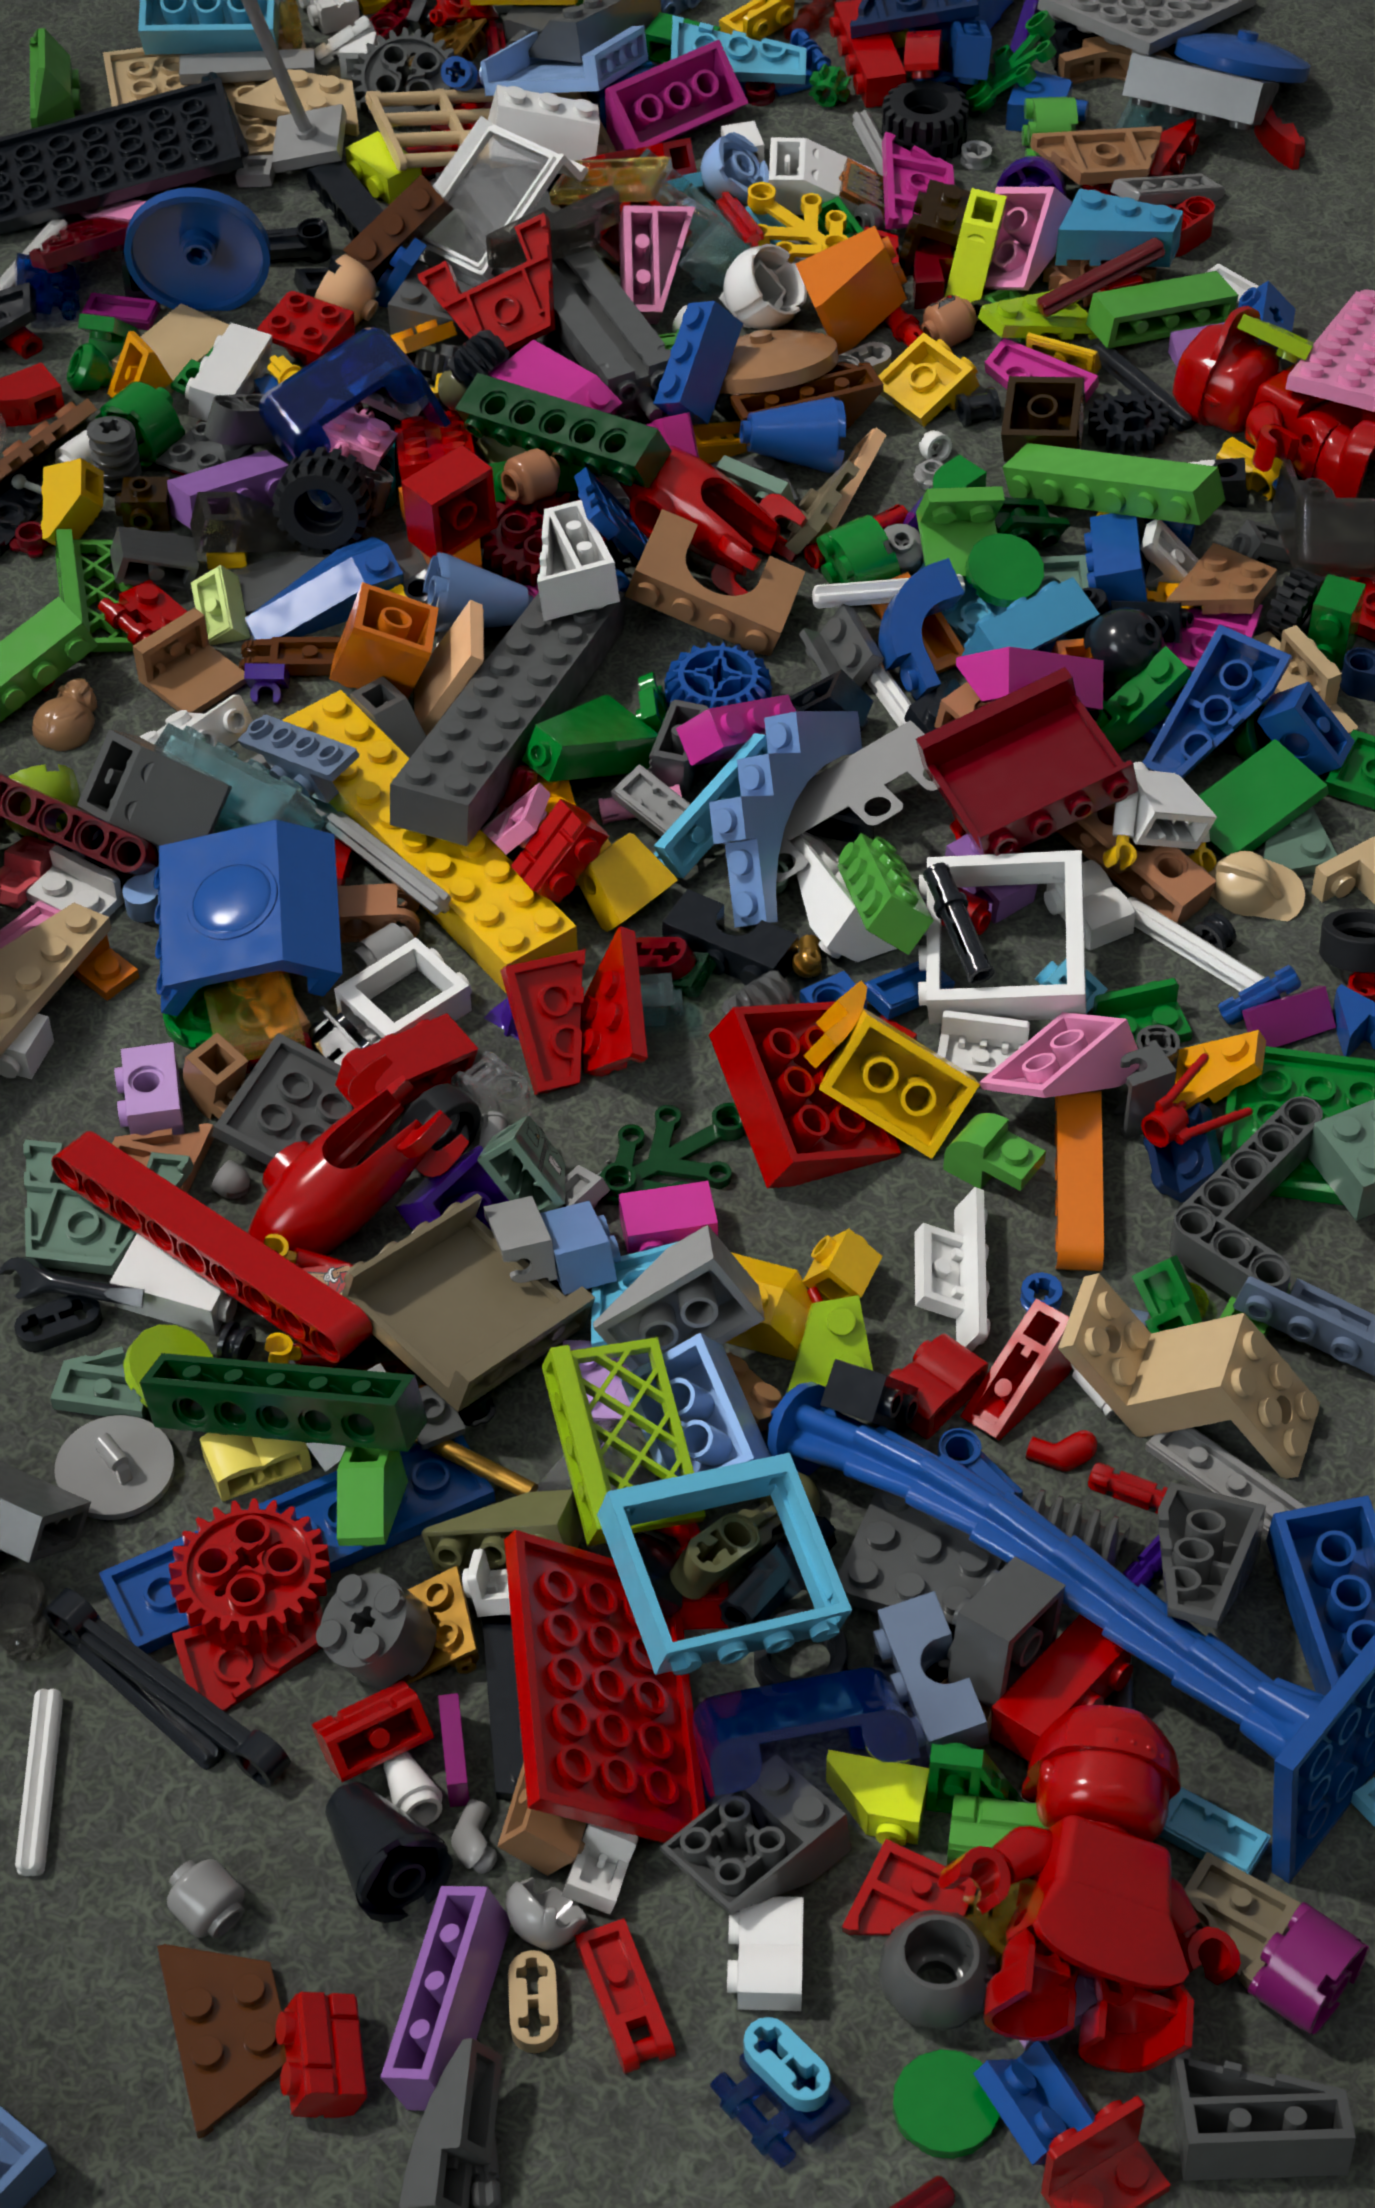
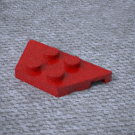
(614, 1010)

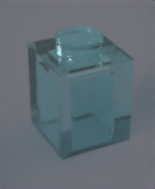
(660, 1002)

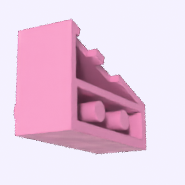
(650, 252)

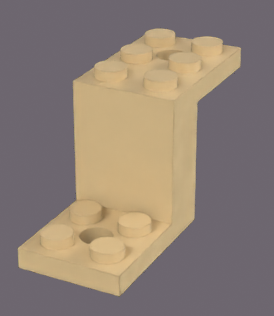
(1190, 1376)

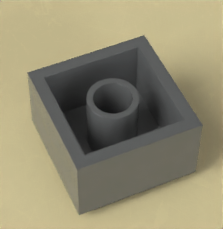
(1004, 1629)

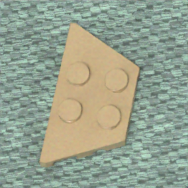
(313, 91)

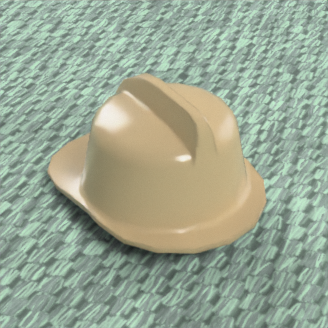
(1257, 887)

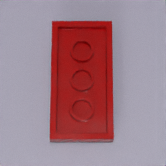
(424, 442)

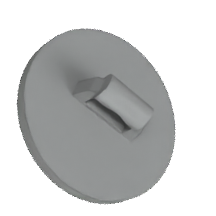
(116, 1465)

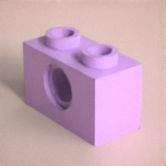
(150, 1088)

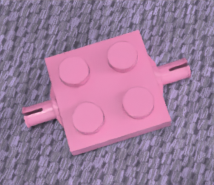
(360, 436)

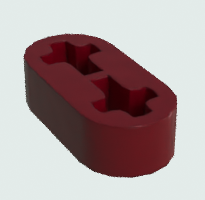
(664, 956)

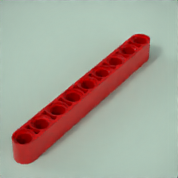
(213, 1247)

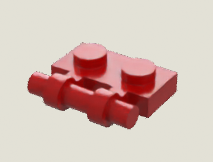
(143, 604)

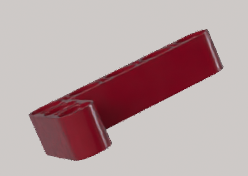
(79, 829)

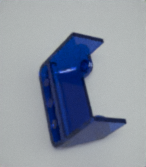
(336, 383)

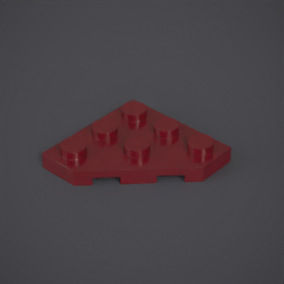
(80, 242)

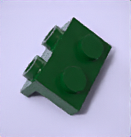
(1030, 521)

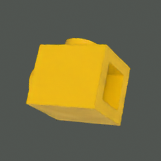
(842, 1266)

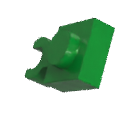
(651, 701)

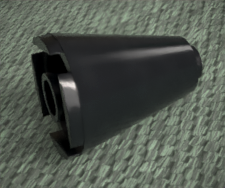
(385, 1852)

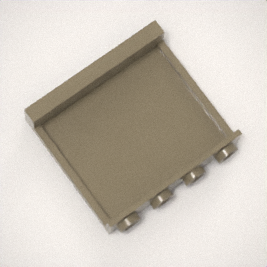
(453, 1309)

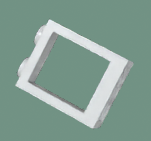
(372, 1024)

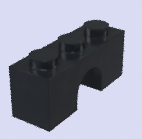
(744, 957)

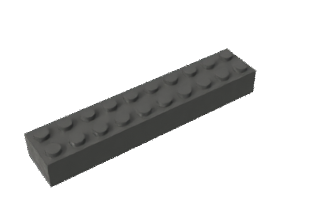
(482, 737)

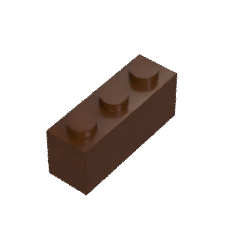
(406, 218)

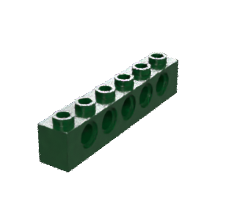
(563, 430)
(284, 1401)

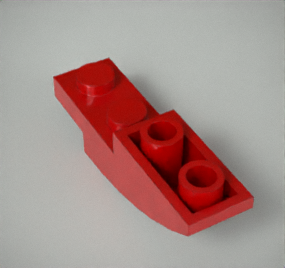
(923, 53)

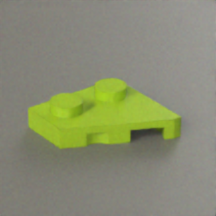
(831, 1332)

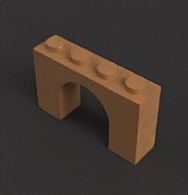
(745, 619)

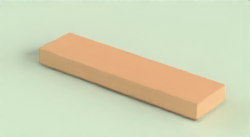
(862, 457)

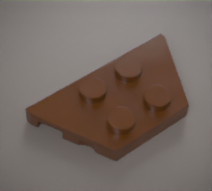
(223, 2028)

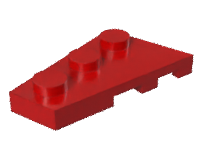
(235, 1671)

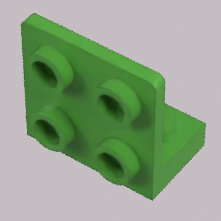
(955, 521)

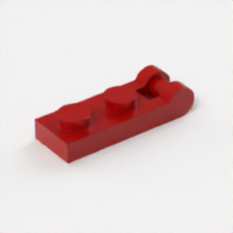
(624, 1994)

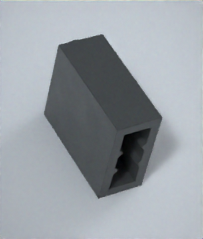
(37, 1516)

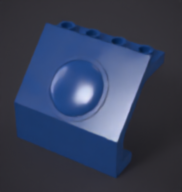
(247, 908)

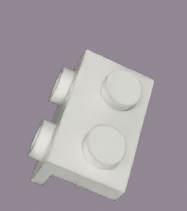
(980, 1041)

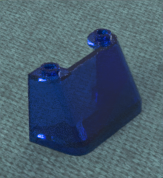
(736, 1722)

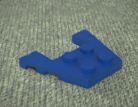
(609, 514)

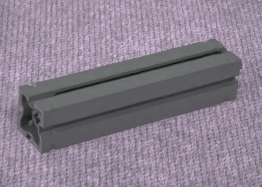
(604, 331)

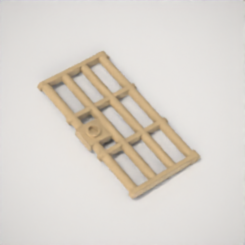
(447, 116)

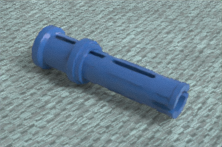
(467, 74)

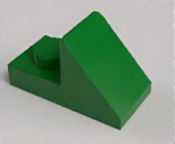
(105, 333)

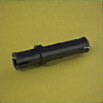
(952, 908)

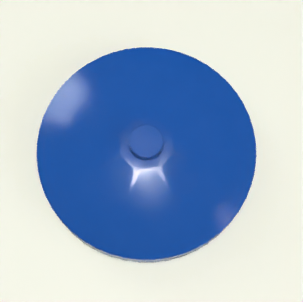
(1243, 56)
(197, 250)

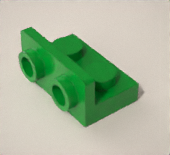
(1146, 1006)

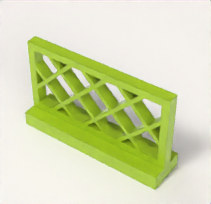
(580, 1434)

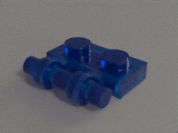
(43, 283)
(770, 2135)

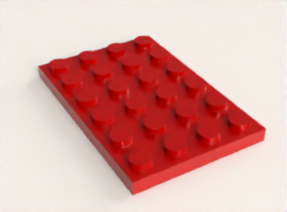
(595, 1720)

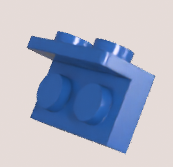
(1034, 2098)

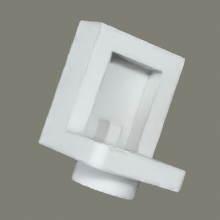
(486, 1586)
(601, 1867)

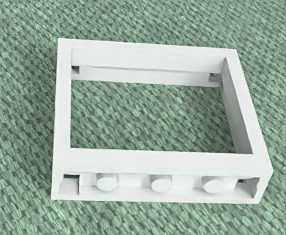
(1014, 1002)

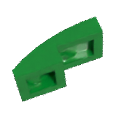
(1167, 1296)

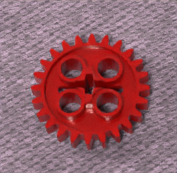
(249, 1571)

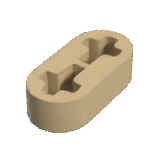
(521, 2002)

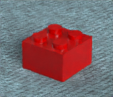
(450, 503)

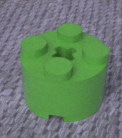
(1047, 116)

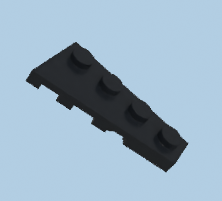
(503, 1704)

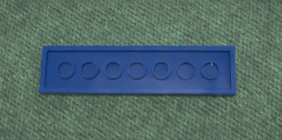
(434, 1494)

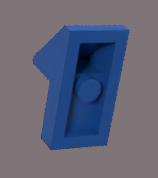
(1353, 1019)

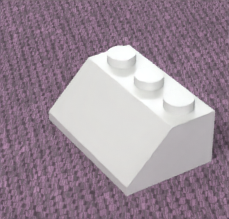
(548, 120)

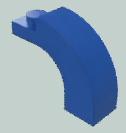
(900, 632)

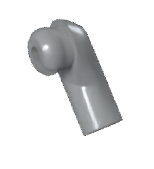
(468, 1838)

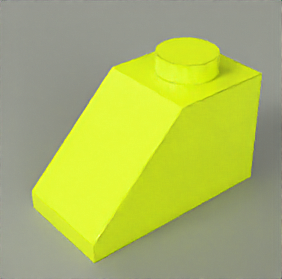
(880, 1796)

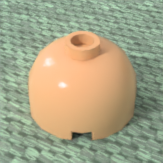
(350, 288)

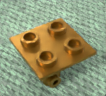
(464, 38)
(454, 1630)

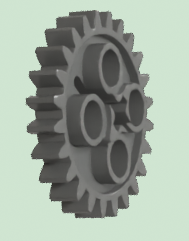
(378, 73)

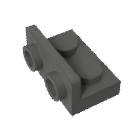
(844, 646)

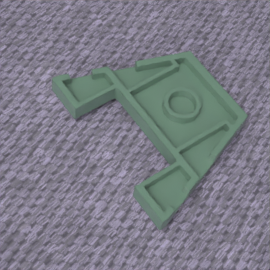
(68, 1229)

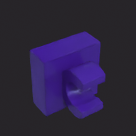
(266, 677)

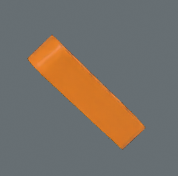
(1079, 1182)

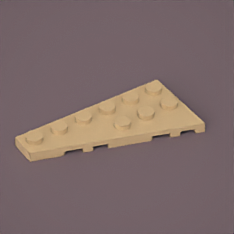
(41, 963)

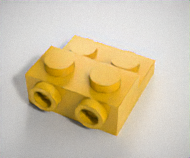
(927, 379)

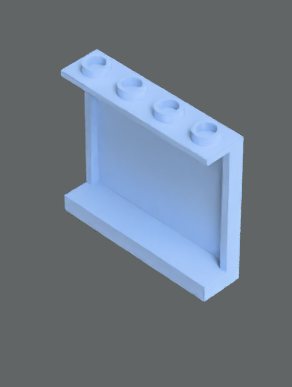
(599, 66)

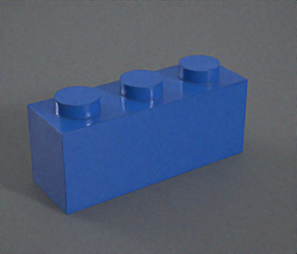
(969, 50)
(698, 361)
(1116, 557)

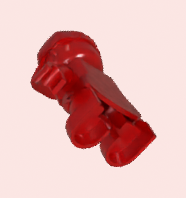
(1240, 388)
(1096, 1897)

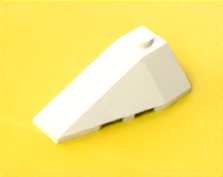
(830, 905)

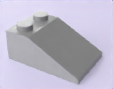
(684, 1293)

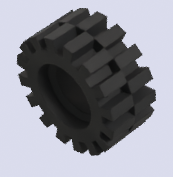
(1294, 602)

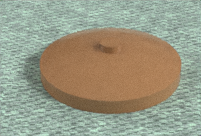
(778, 360)

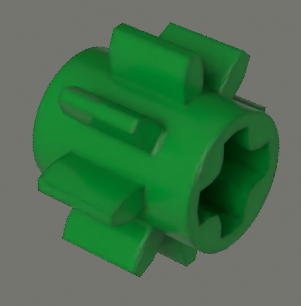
(829, 86)

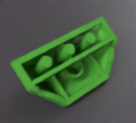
(52, 81)

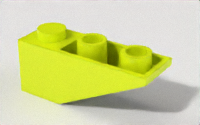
(976, 244)

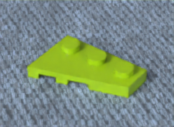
(1289, 344)

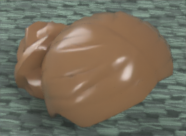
(68, 719)

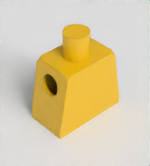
(623, 880)

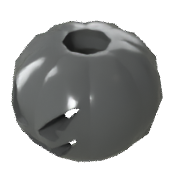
(931, 1942)

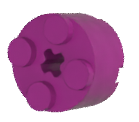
(1308, 1969)

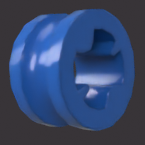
(1041, 1281)

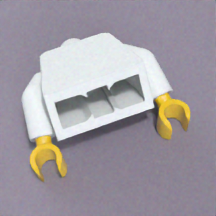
(1163, 815)

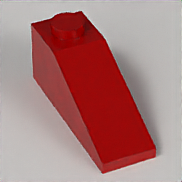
(1022, 1373)

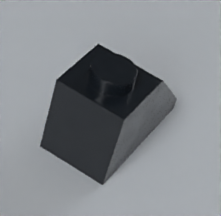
(834, 693)

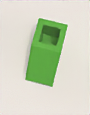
(368, 1495)

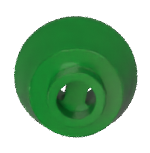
(88, 369)

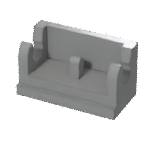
(522, 1235)

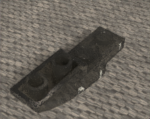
(571, 229)

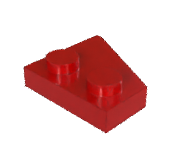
(898, 1888)

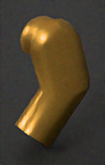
(808, 960)

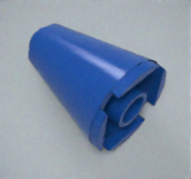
(799, 433)

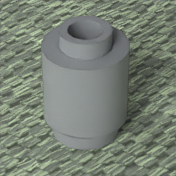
(380, 945)

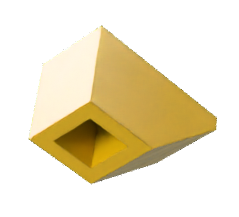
(70, 497)

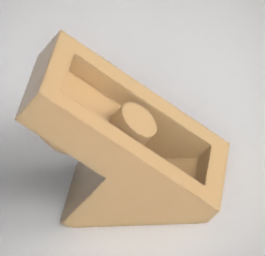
(1345, 871)

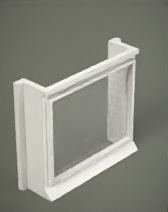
(489, 185)

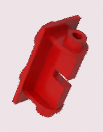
(450, 11)

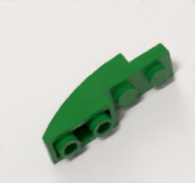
(1142, 700)

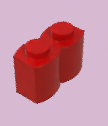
(945, 1379)

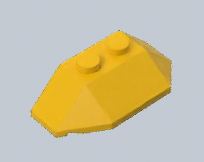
(784, 1309)

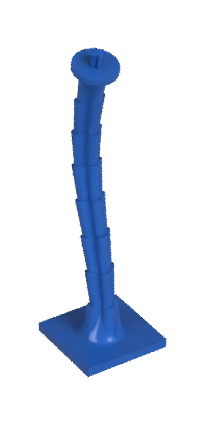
(1317, 1741)

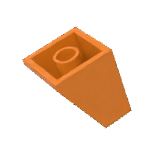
(854, 286)
(384, 638)

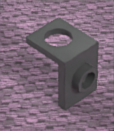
(442, 1418)

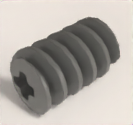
(114, 450)
(1104, 1540)

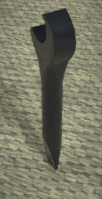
(39, 1280)

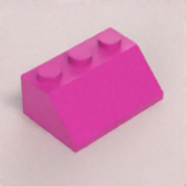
(1011, 668)

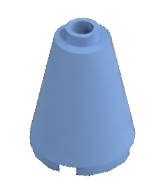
(456, 582)

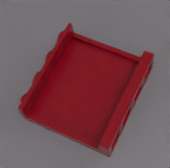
(1025, 765)

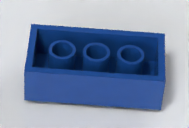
(1328, 1581)

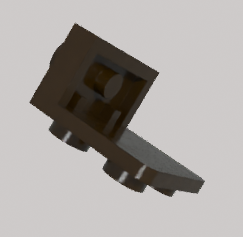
(937, 217)

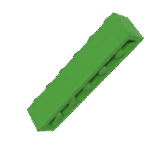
(1115, 483)

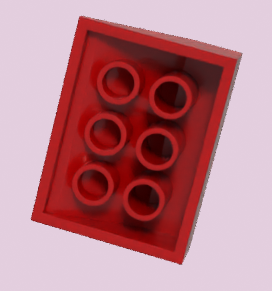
(787, 1119)

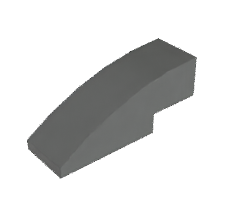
(454, 2130)

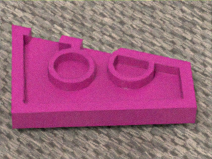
(1018, 360)

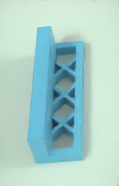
(692, 832)

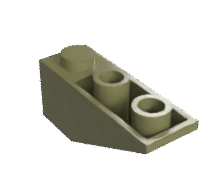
(539, 1513)

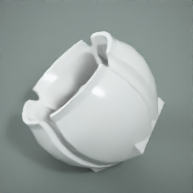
(763, 288)

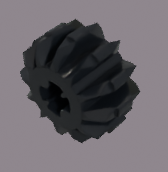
(478, 355)

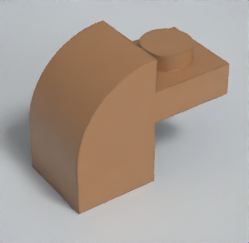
(214, 1075)

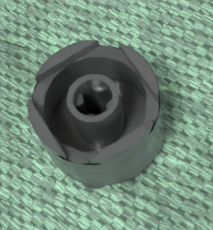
(376, 1630)

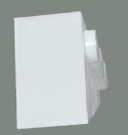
(574, 564)

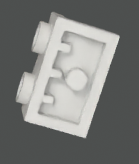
(79, 882)

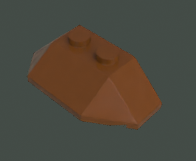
(850, 383)

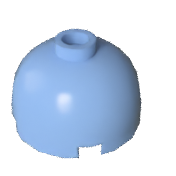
(732, 167)

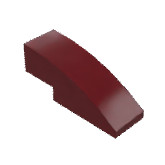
(931, 271)

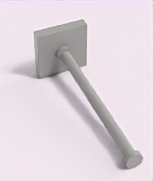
(303, 136)

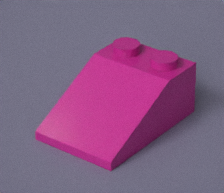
(557, 376)

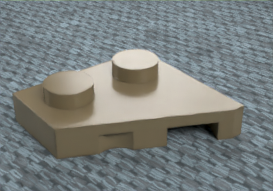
(818, 507)

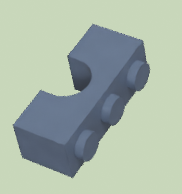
(915, 1639)

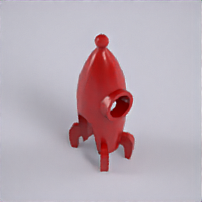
(725, 515)
(317, 1191)

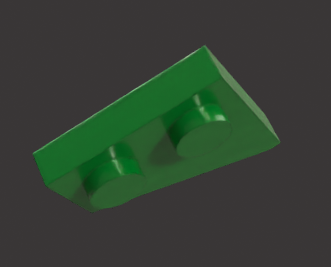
(964, 1771)

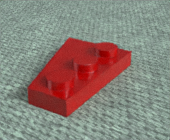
(547, 1014)

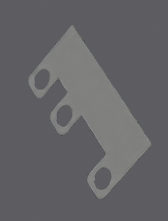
(853, 785)

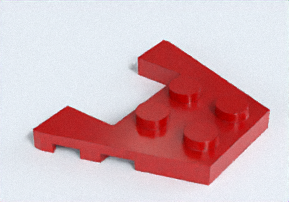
(511, 305)

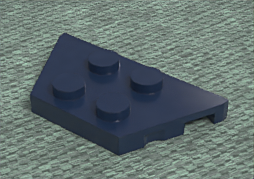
(898, 15)

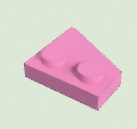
(519, 821)

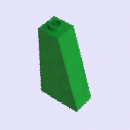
(590, 742)

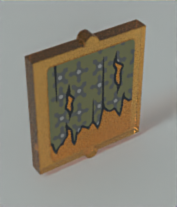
(861, 185)

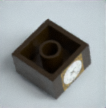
(1043, 413)

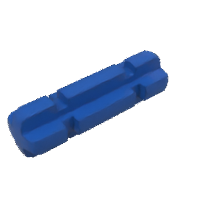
(1259, 993)

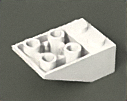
(803, 168)

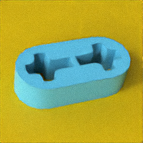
(794, 2055)

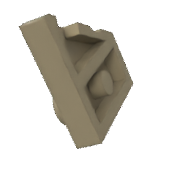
(1241, 1908)

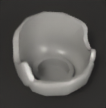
(544, 1917)

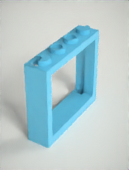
(708, 1490)

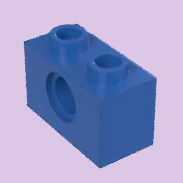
(1306, 728)

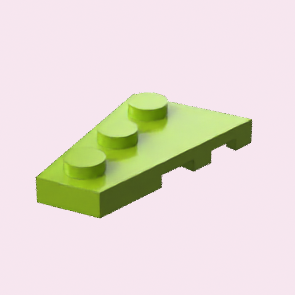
(1021, 316)

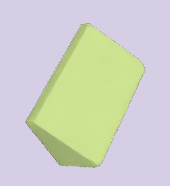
(221, 601)

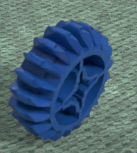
(717, 677)

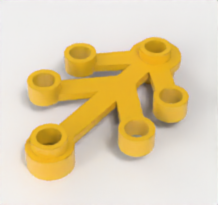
(762, 201)

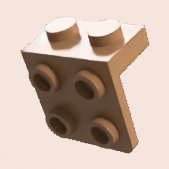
(184, 667)

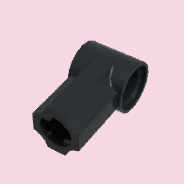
(306, 241)

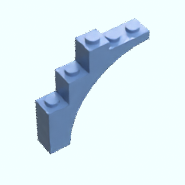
(769, 786)

